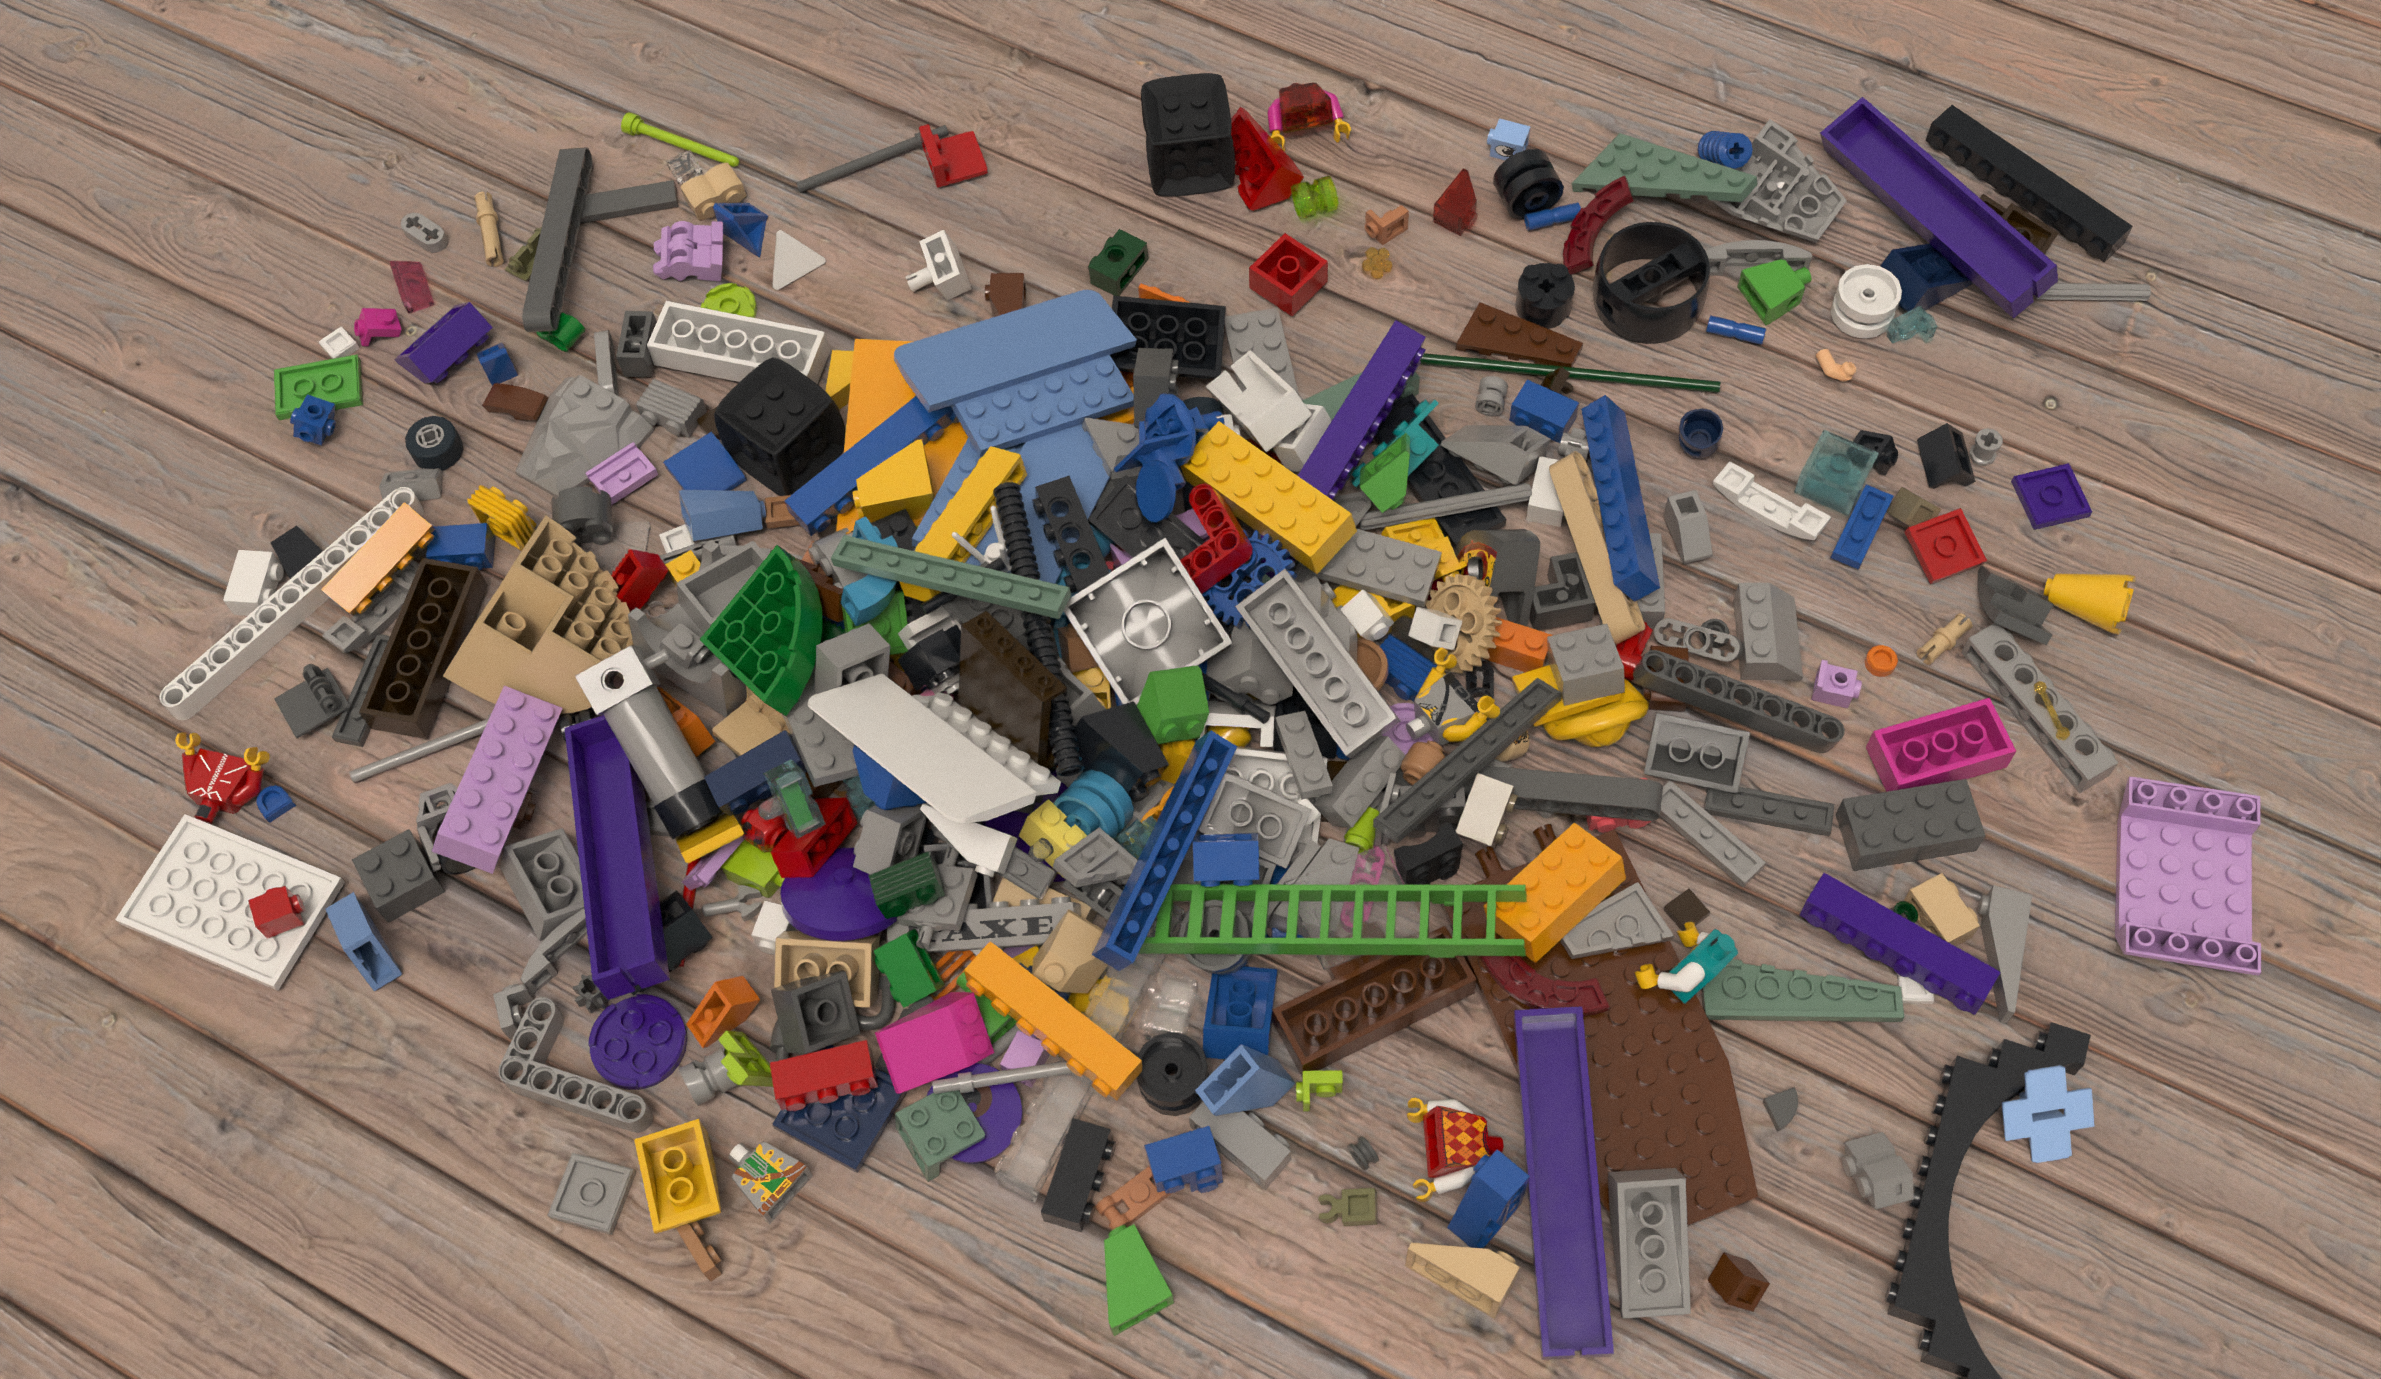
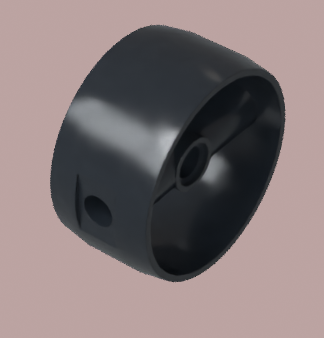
(1674, 259)

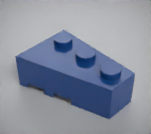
(1490, 1200)

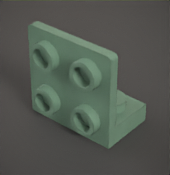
(937, 1130)

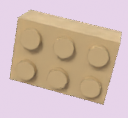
(805, 956)

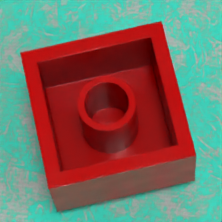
(1288, 274)

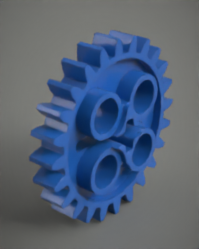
(1275, 562)

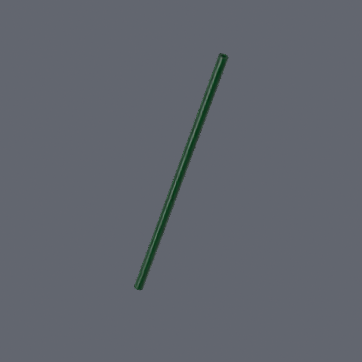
(1575, 373)

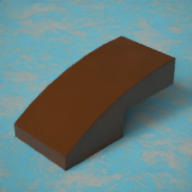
(515, 400)

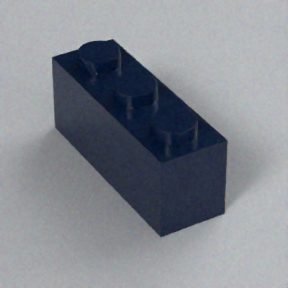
(742, 779)

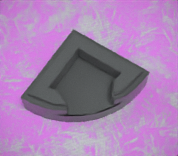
(1782, 1107)

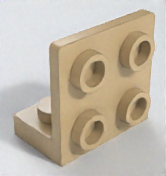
(750, 725)

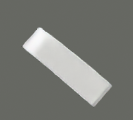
(1767, 506)

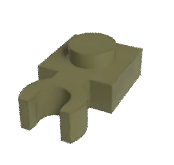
(1356, 1207)

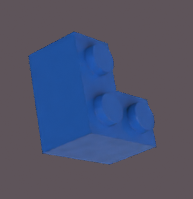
(1185, 1160)

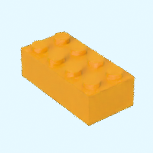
(1561, 890)

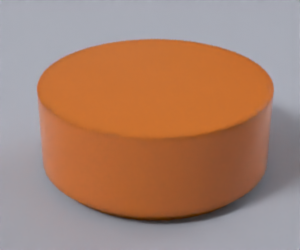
(1881, 661)

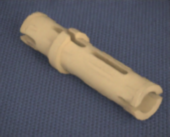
(487, 220)

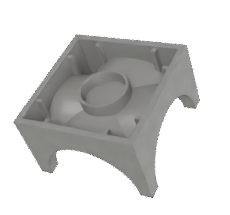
(1145, 621)
(708, 681)

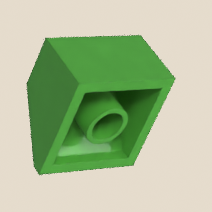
(1387, 474)
(1174, 704)

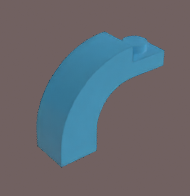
(871, 594)

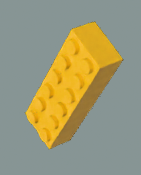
(1270, 497)

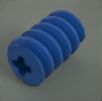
(1725, 148)

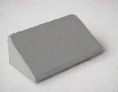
(423, 482)

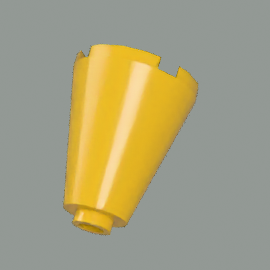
(2092, 597)

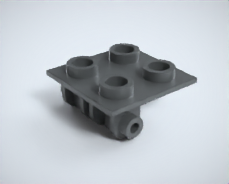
(312, 701)

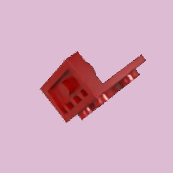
(952, 157)

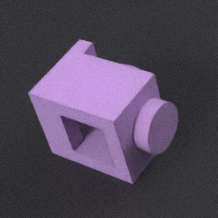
(1835, 685)

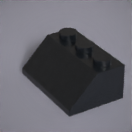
(682, 932)

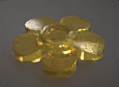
(1377, 262)

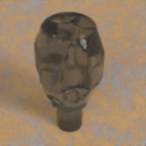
(1401, 630)

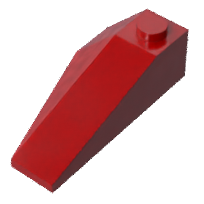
(1261, 164)

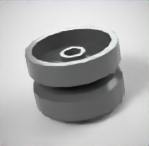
(1219, 963)

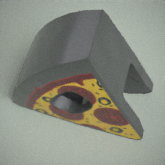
(1506, 563)

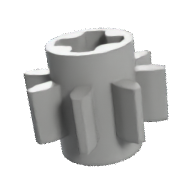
(1574, 442)

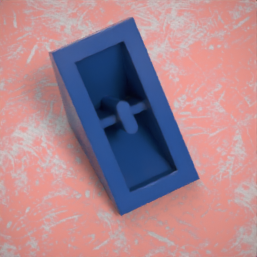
(497, 364)

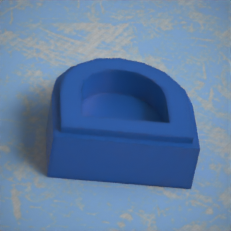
(274, 802)

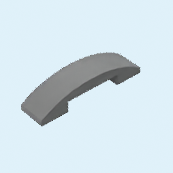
(1755, 253)
(386, 605)
(557, 943)

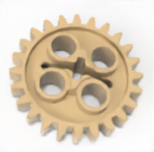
(1471, 602)

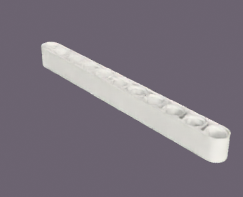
(275, 616)

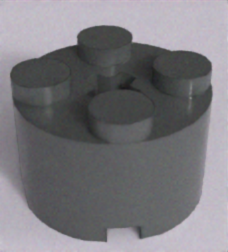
(584, 514)

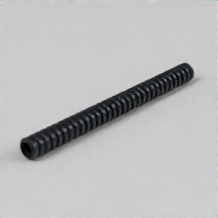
(1038, 626)

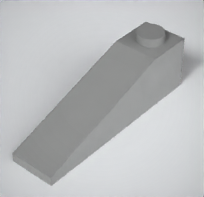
(2004, 935)

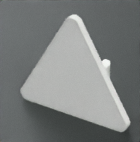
(792, 260)

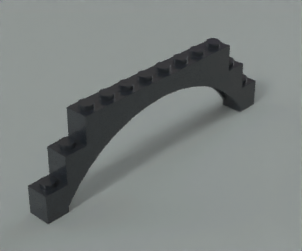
(1924, 1280)

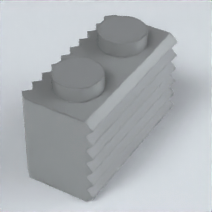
(671, 408)

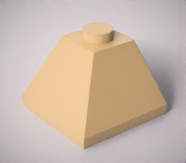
(1067, 958)

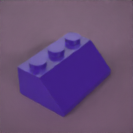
(445, 343)

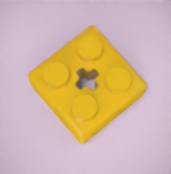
(504, 518)

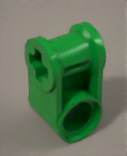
(567, 333)

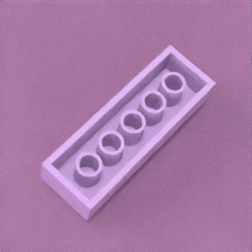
(497, 780)

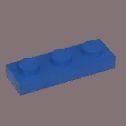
(1862, 526)

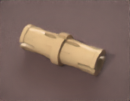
(1944, 639)

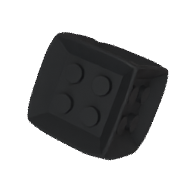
(1188, 134)
(780, 426)

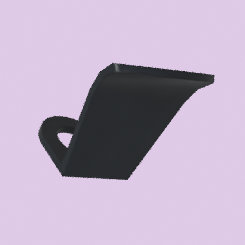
(295, 550)

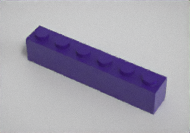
(1899, 944)

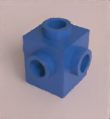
(314, 420)

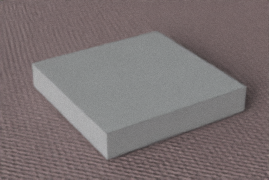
(591, 1193)

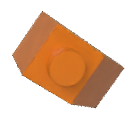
(722, 1009)

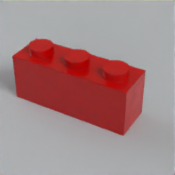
(808, 853)
(823, 1075)

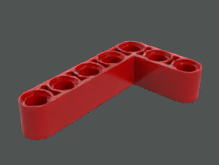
(1222, 539)

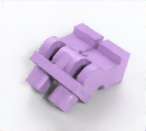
(690, 251)

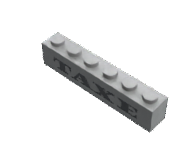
(1002, 925)

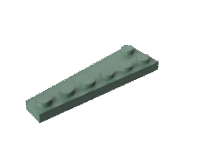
(1782, 995)

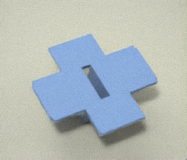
(2038, 1116)

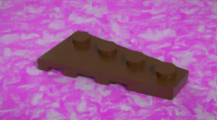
(1517, 338)

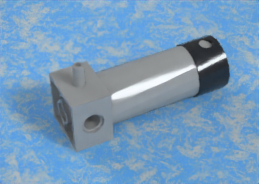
(651, 738)

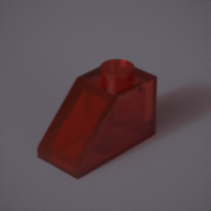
(1457, 205)

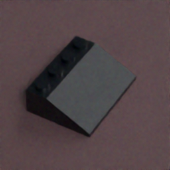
(1188, 328)

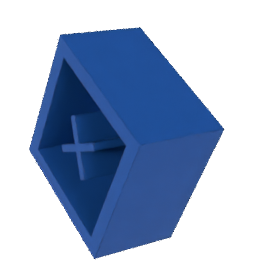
(1226, 858)

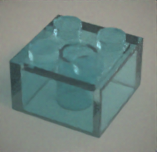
(1836, 472)

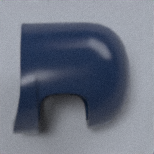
(1700, 433)

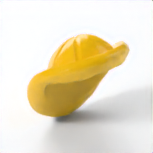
(1601, 724)

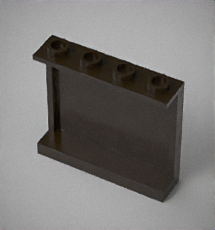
(1007, 686)

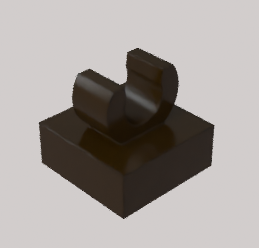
(1557, 381)

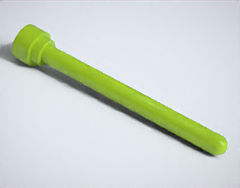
(634, 125)

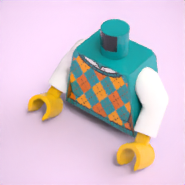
(1696, 968)

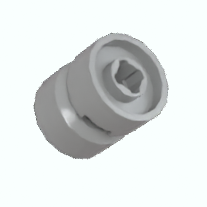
(707, 1077)

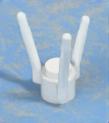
(994, 550)

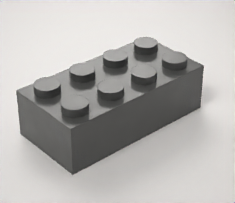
(1910, 825)

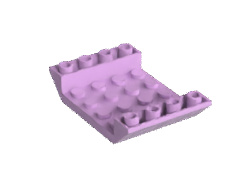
(2186, 875)

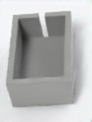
(714, 586)

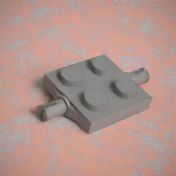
(947, 910)

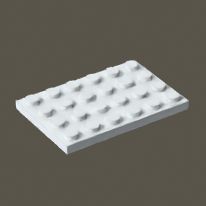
(200, 897)

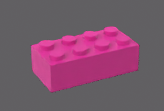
(1941, 747)

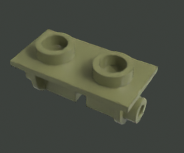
(522, 262)

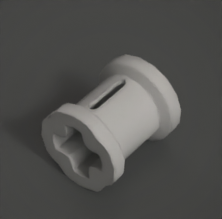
(1987, 443)

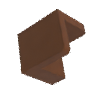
(1738, 1282)

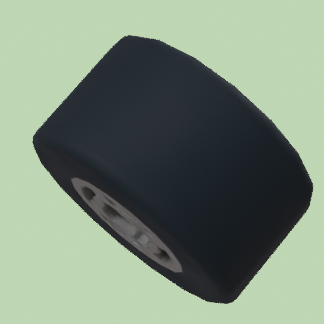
(434, 443)

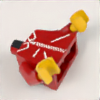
(219, 779)

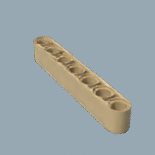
(1583, 515)

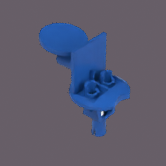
(1170, 444)

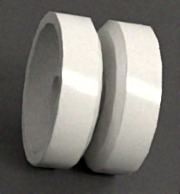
(1866, 301)

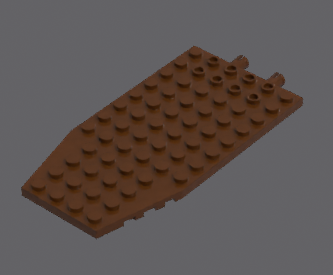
(1652, 1061)

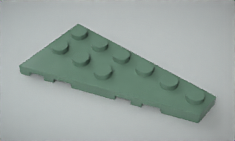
(1660, 171)

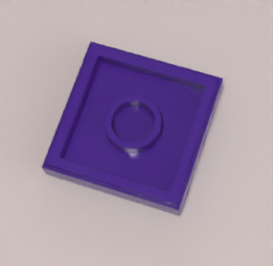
(2051, 496)

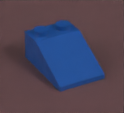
(1239, 1012)

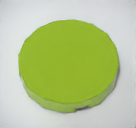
(731, 299)

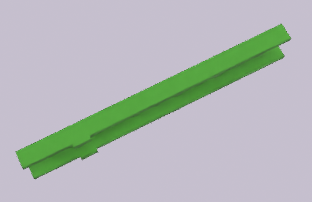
(1263, 893)

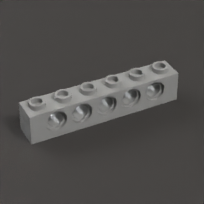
(2021, 700)

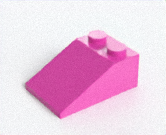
(934, 1041)

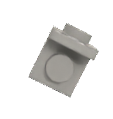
(684, 646)
(508, 1007)

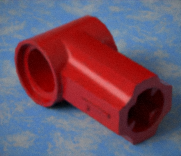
(1632, 650)

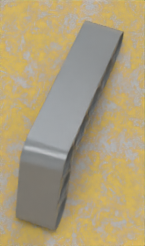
(563, 1082)

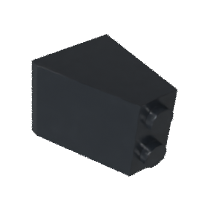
(1122, 748)

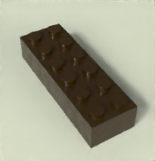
(421, 647)

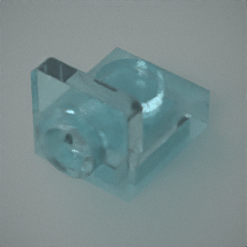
(1911, 323)

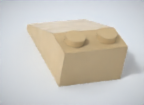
(1468, 1273)

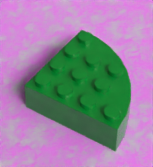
(771, 631)

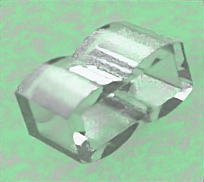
(1171, 1005)

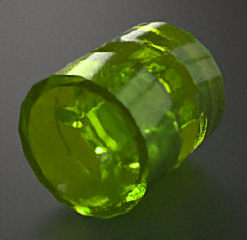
(1314, 197)

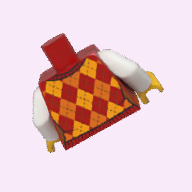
(1453, 1143)

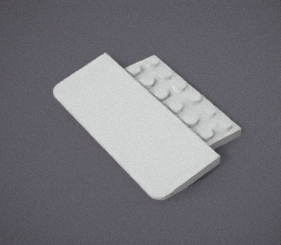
(935, 749)

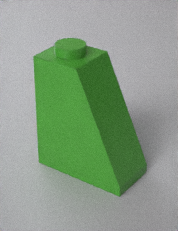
(1132, 1280)

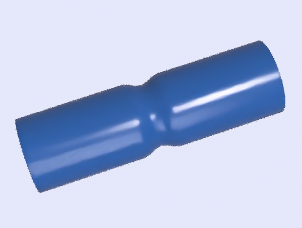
(1549, 217)
(1738, 330)

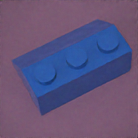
(882, 785)

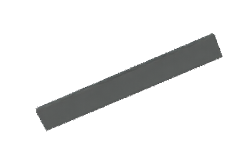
(1466, 760)

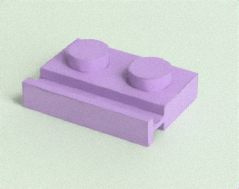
(622, 473)
(706, 868)

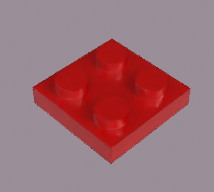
(1945, 546)

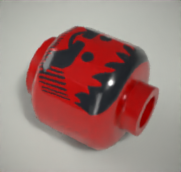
(761, 832)

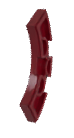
(1590, 220)
(1540, 992)

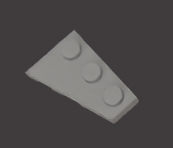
(1617, 924)

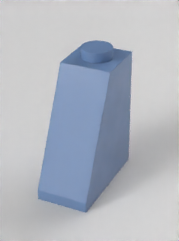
(720, 512)
(363, 941)
(1245, 1083)

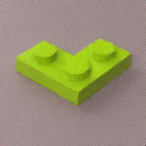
(744, 1061)

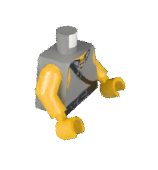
(1446, 707)

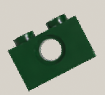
(1118, 262)

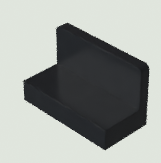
(1945, 457)

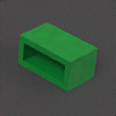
(908, 969)

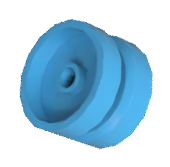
(1096, 802)

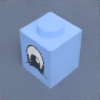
(1508, 139)

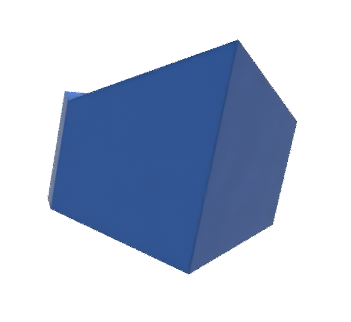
(742, 224)

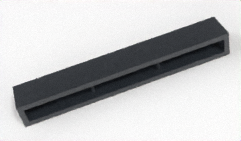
(2028, 183)

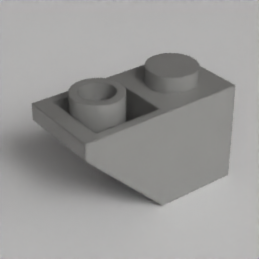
(1688, 526)

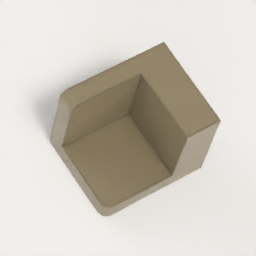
(1912, 508)

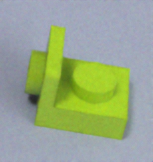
(1319, 1082)

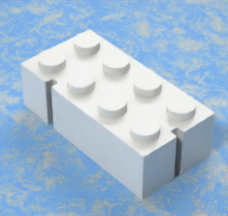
(1266, 408)

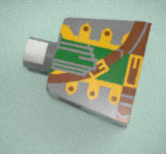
(768, 1177)

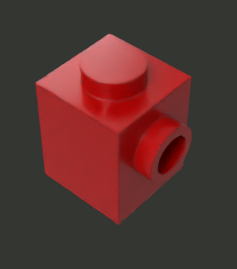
(276, 911)

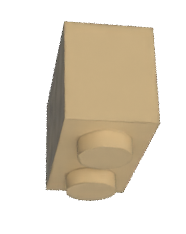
(1942, 910)

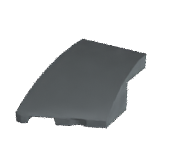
(2014, 605)

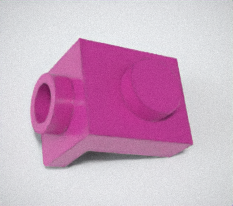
(376, 323)

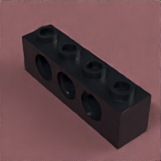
(1061, 496)

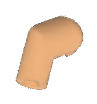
(1831, 369)

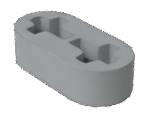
(427, 228)

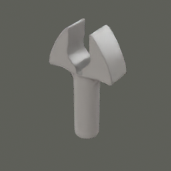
(736, 904)

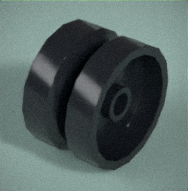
(1528, 183)
(1169, 1055)

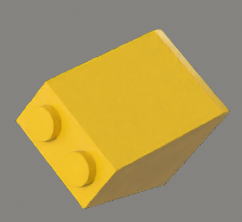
(896, 485)

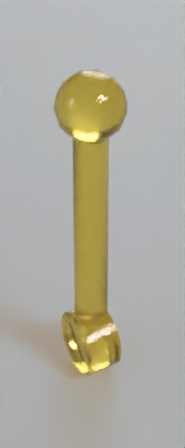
(2062, 732)

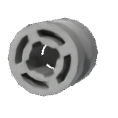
(1490, 400)

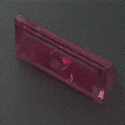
(412, 285)

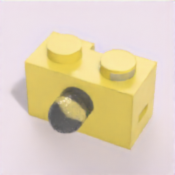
(1049, 833)

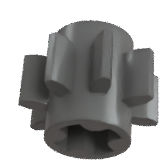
(593, 1001)

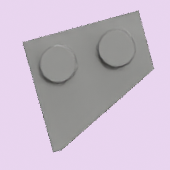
(1111, 440)
(1095, 860)

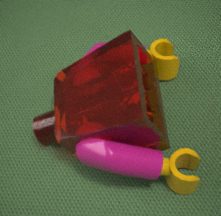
(1305, 108)

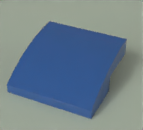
(705, 466)

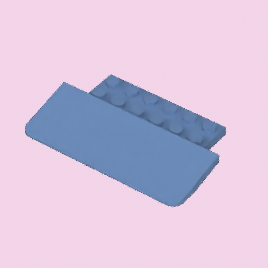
(1024, 370)
(1045, 460)

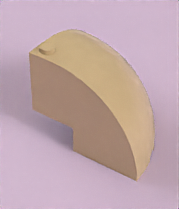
(545, 625)

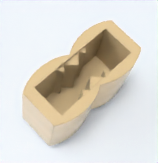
(715, 186)

